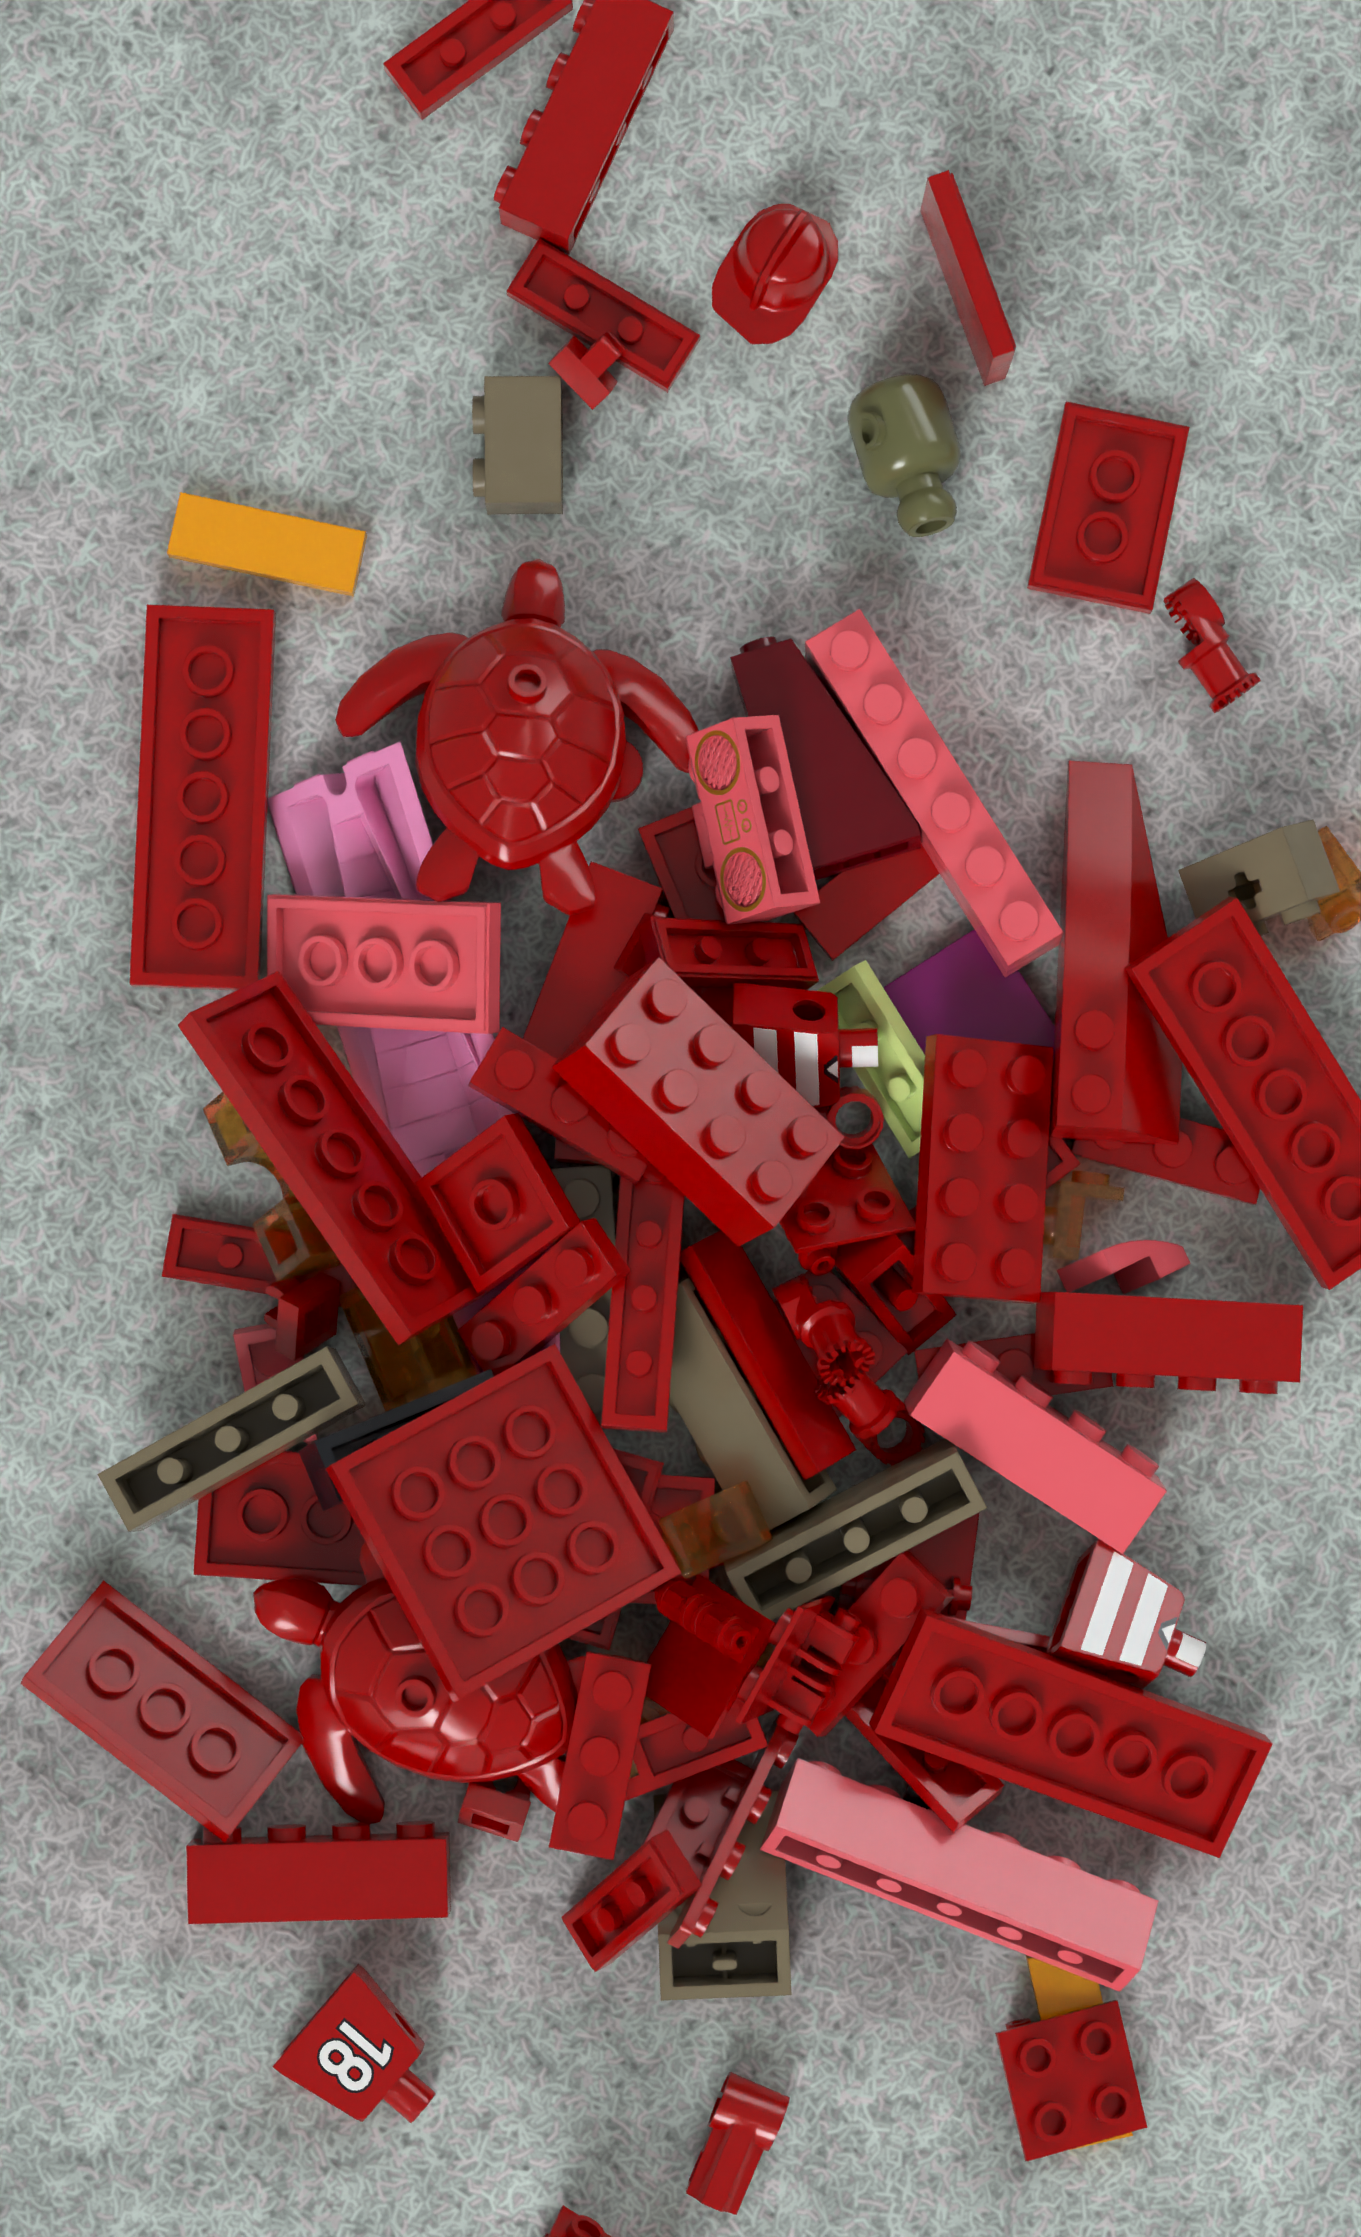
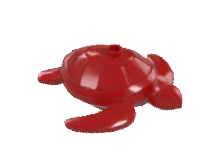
(518, 738)
(391, 1700)

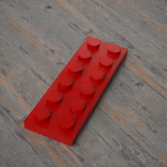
(202, 797)
(1264, 1078)
(332, 1152)
(1069, 1733)

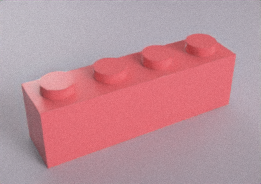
(1035, 1444)

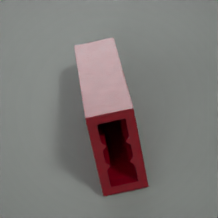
(841, 792)

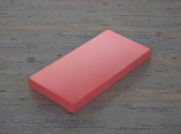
(389, 961)

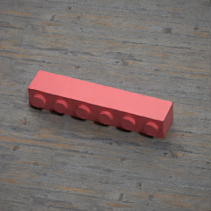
(929, 781)
(961, 1877)

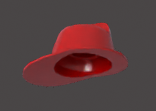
(775, 273)

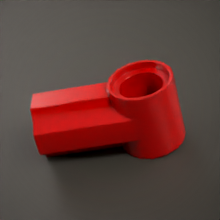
(741, 2129)

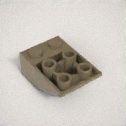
(748, 1937)

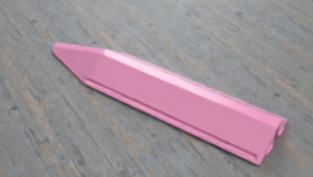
(368, 839)

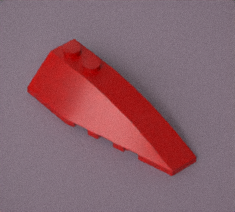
(1110, 1057)

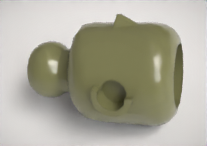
(907, 449)

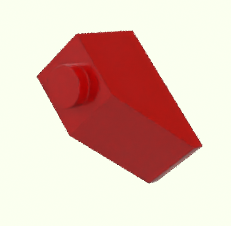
(882, 1278)

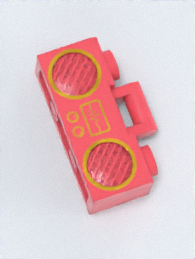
(750, 819)

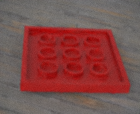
(503, 1522)

